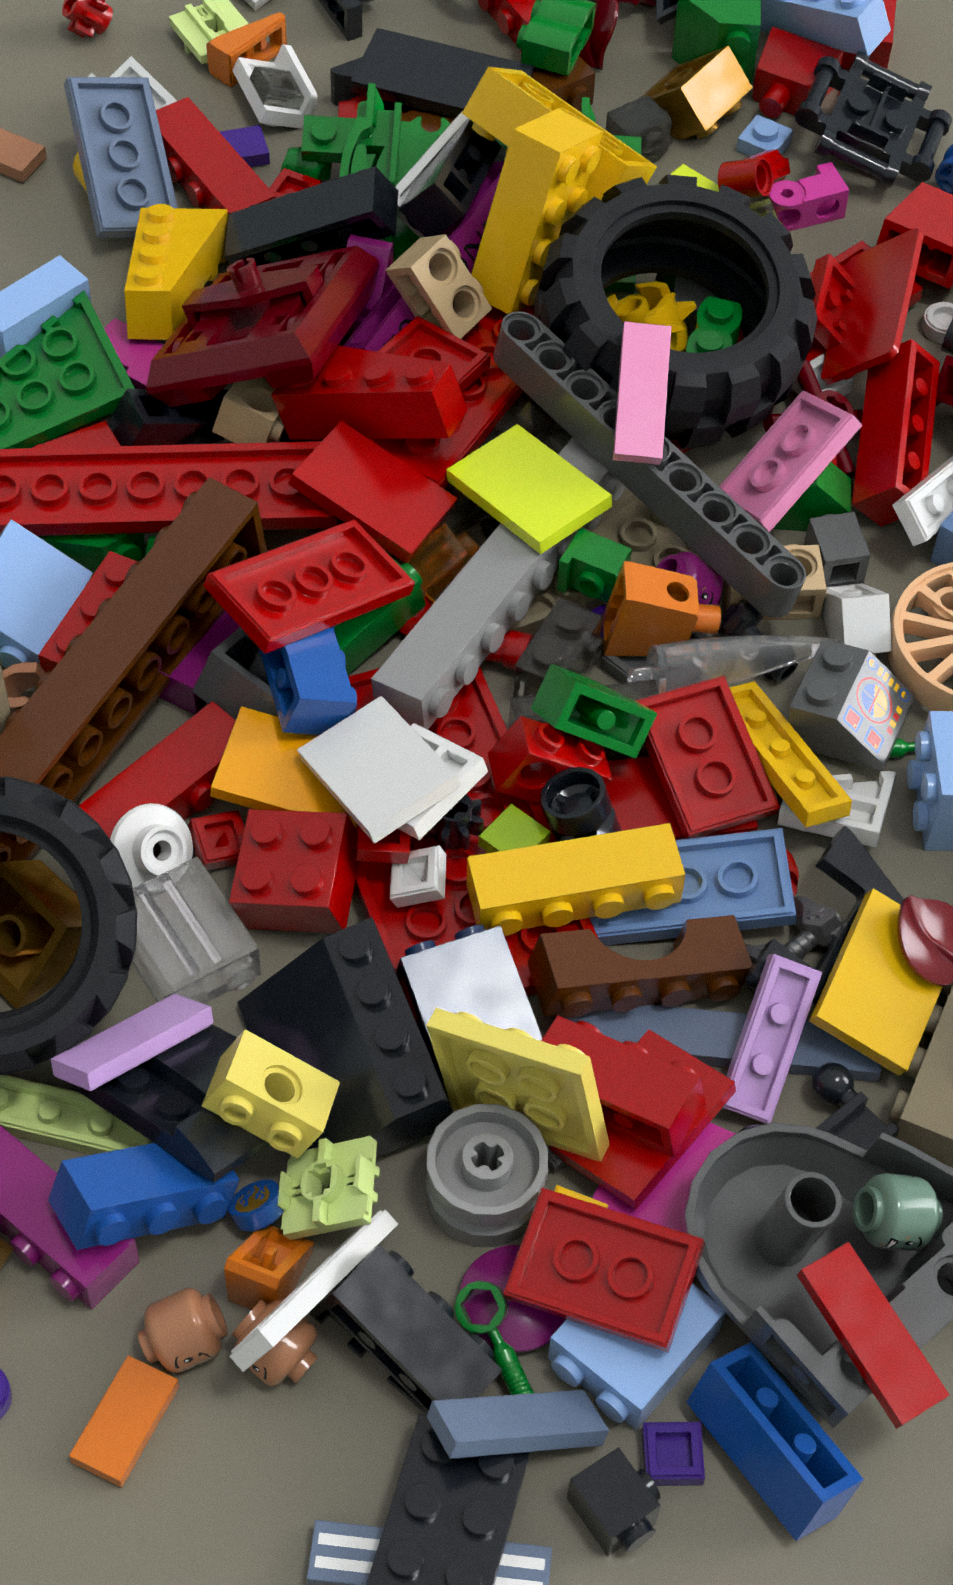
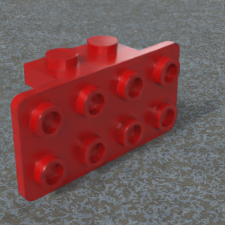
(865, 306)

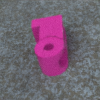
(810, 199)

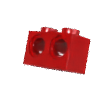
(537, 751)

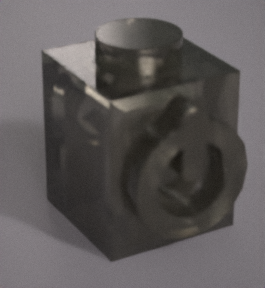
(644, 120)

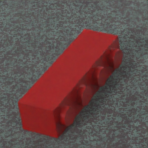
(206, 161)
(895, 431)
(171, 774)

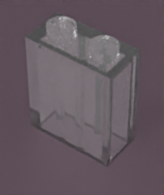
(191, 937)

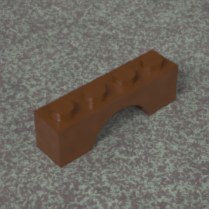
(582, 975)

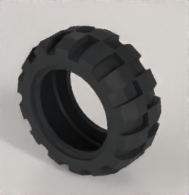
(705, 240)

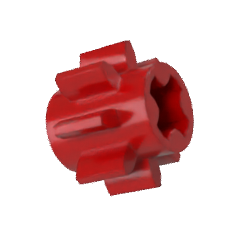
(87, 16)

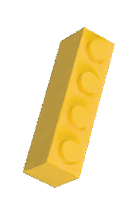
(576, 879)

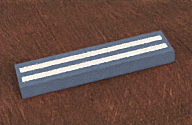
(347, 1551)

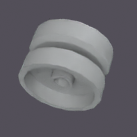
(485, 1174)

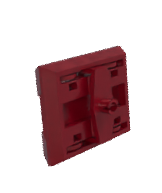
(263, 323)

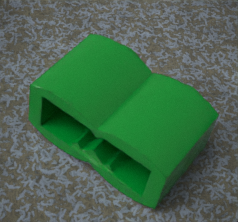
(556, 34)
(716, 326)

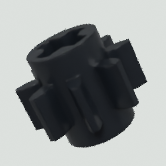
(458, 824)

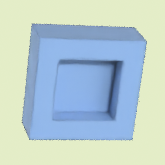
(764, 135)

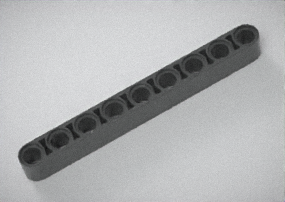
(673, 490)

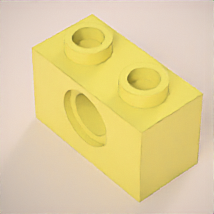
(271, 1094)

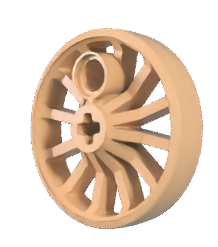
(934, 595)

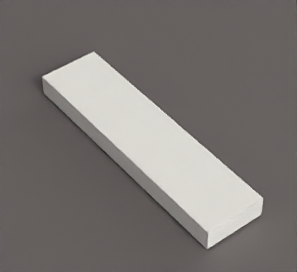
(312, 1290)

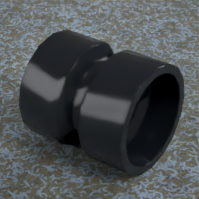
(578, 805)

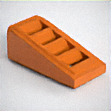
(226, 48)

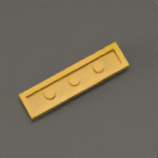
(789, 761)

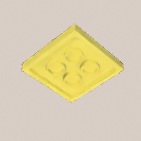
(530, 1076)

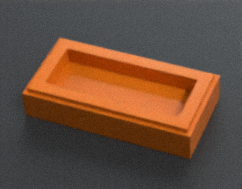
(124, 1421)

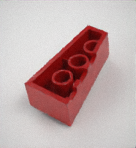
(374, 395)

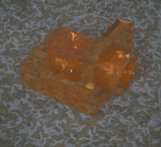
(442, 558)

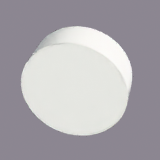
(937, 320)

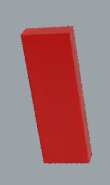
(872, 1335)

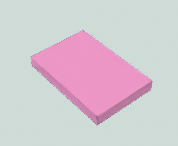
(789, 458)

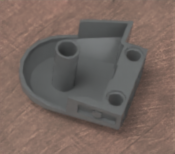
(784, 1201)

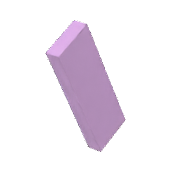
(770, 1036)
(132, 1042)

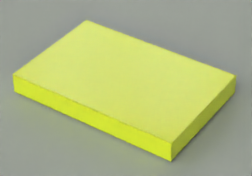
(529, 488)

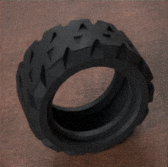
(107, 933)

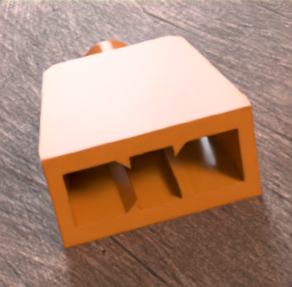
(652, 609)

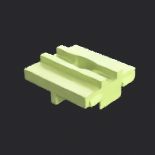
(204, 23)
(347, 1203)

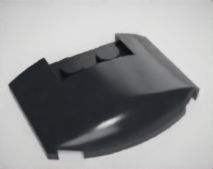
(166, 1101)

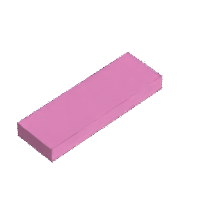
(642, 393)

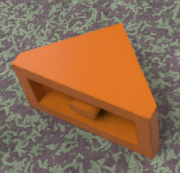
(265, 1267)

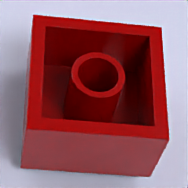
(295, 871)

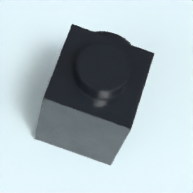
(616, 1502)

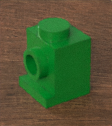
(591, 565)

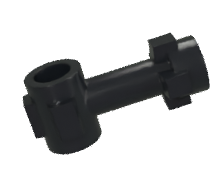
(742, 620)

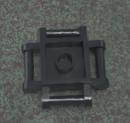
(873, 119)

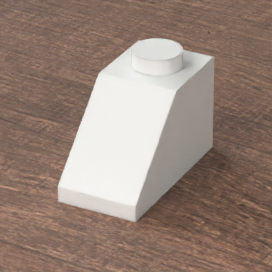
(858, 617)

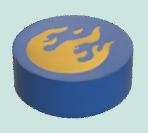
(256, 1205)

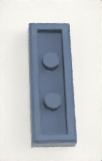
(516, 1423)

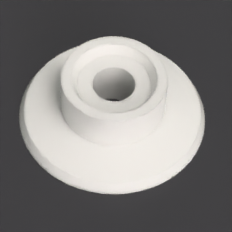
(141, 830)

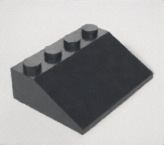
(351, 1020)

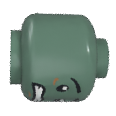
(897, 1212)

